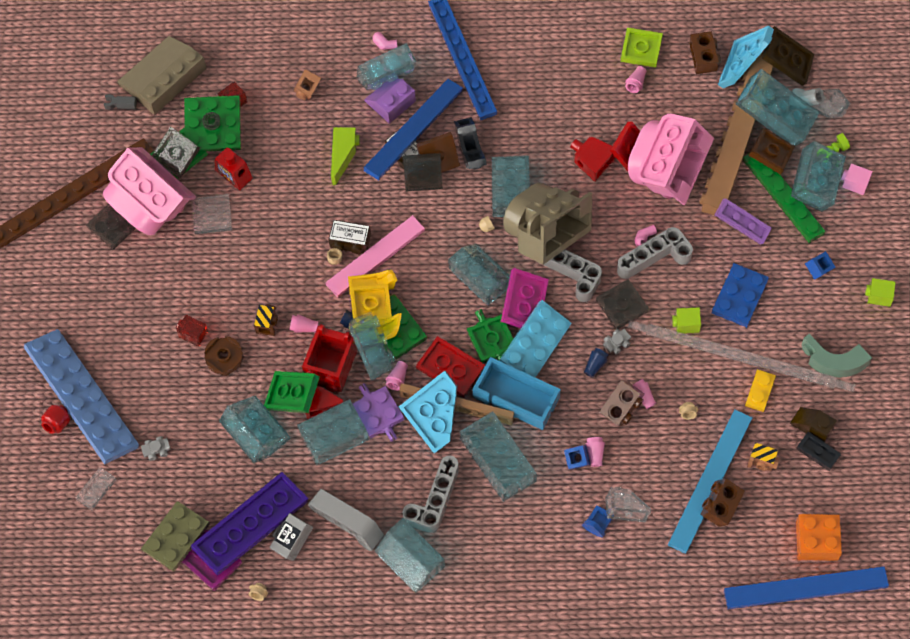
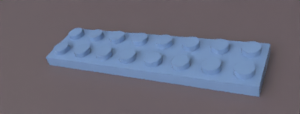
(81, 396)

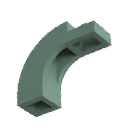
(835, 364)

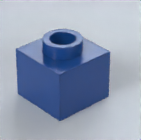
(820, 265)
(571, 454)

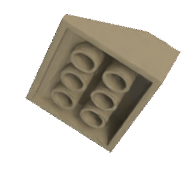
(163, 74)

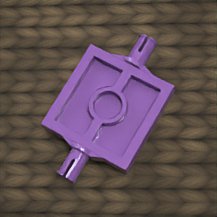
(378, 412)

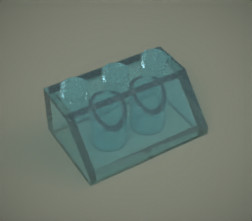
(386, 67)
(479, 273)
(371, 345)
(253, 428)
(409, 555)

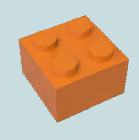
(818, 537)

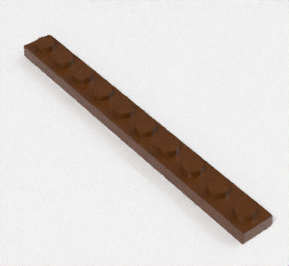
(61, 199)

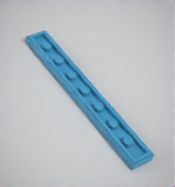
(715, 470)

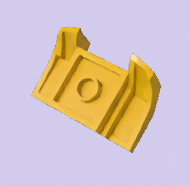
(371, 295)

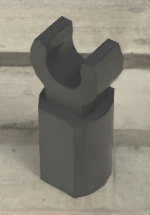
(120, 102)

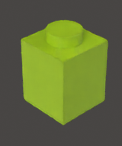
(880, 292)
(687, 320)

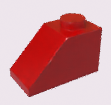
(322, 401)

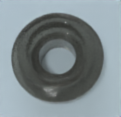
(211, 116)

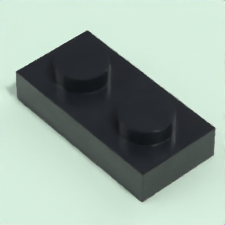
(818, 451)

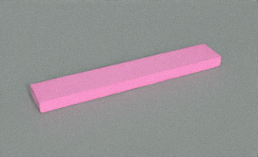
(376, 255)

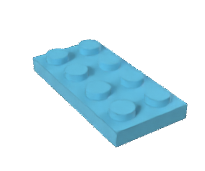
(536, 339)

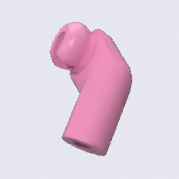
(383, 43)
(643, 234)

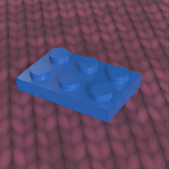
(740, 295)

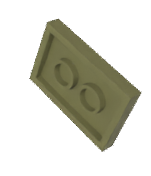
(174, 536)

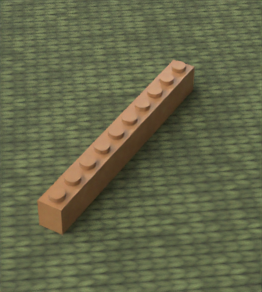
(733, 148)

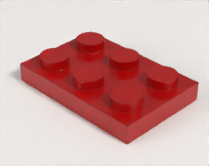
(459, 365)

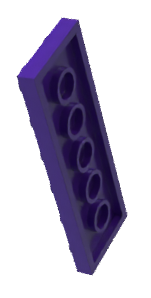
(249, 523)

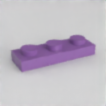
(743, 221)

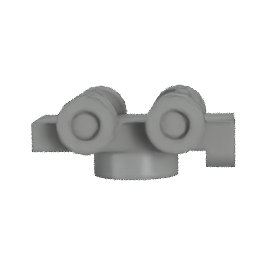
(619, 338)
(154, 447)

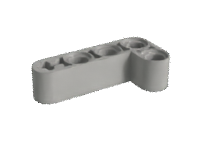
(651, 255)
(580, 275)
(436, 493)
(347, 518)

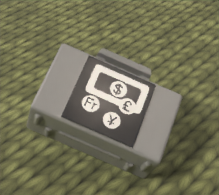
(290, 537)

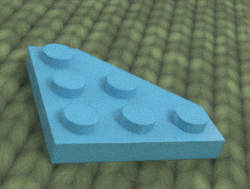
(743, 54)
(433, 411)

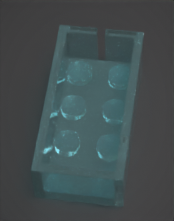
(498, 456)

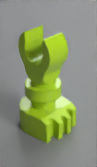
(842, 143)

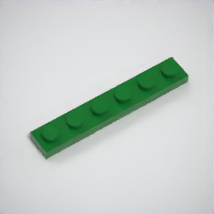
(781, 193)

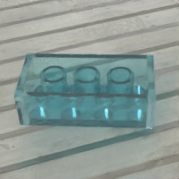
(777, 108)

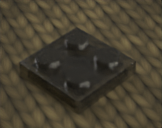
(175, 152)
(422, 172)
(110, 226)
(622, 304)

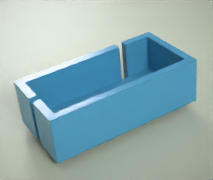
(517, 392)

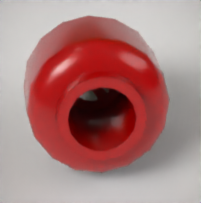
(55, 419)

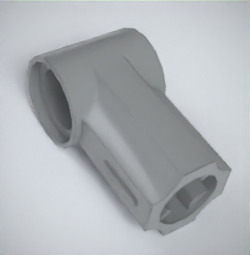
(812, 96)

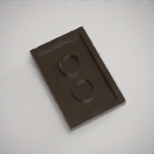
(789, 56)

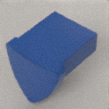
(597, 522)

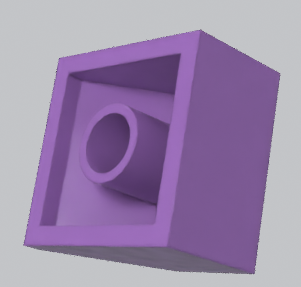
(391, 99)

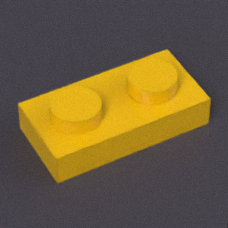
(760, 390)

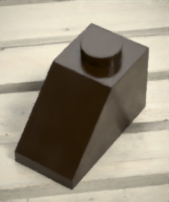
(815, 422)

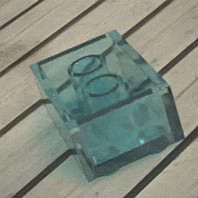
(818, 176)
(509, 179)
(333, 432)

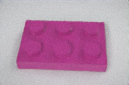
(522, 296)

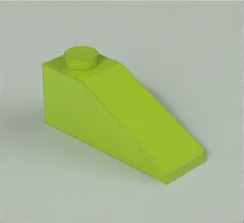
(343, 150)

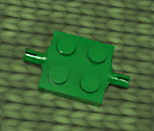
(489, 337)

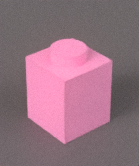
(856, 179)

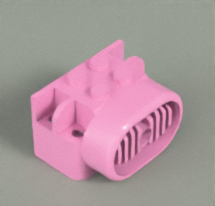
(669, 156)
(145, 191)

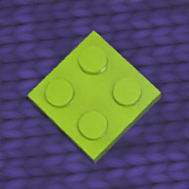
(641, 47)

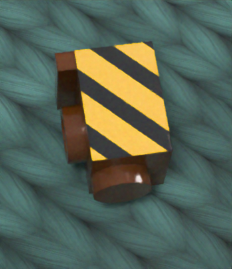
(266, 320)

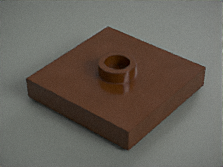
(445, 146)
(772, 151)

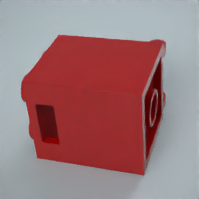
(330, 357)

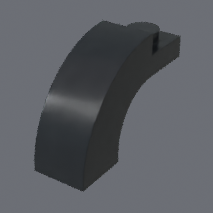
(469, 143)

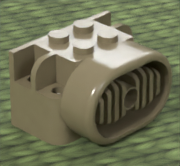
(547, 220)

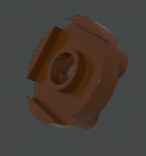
(223, 345)

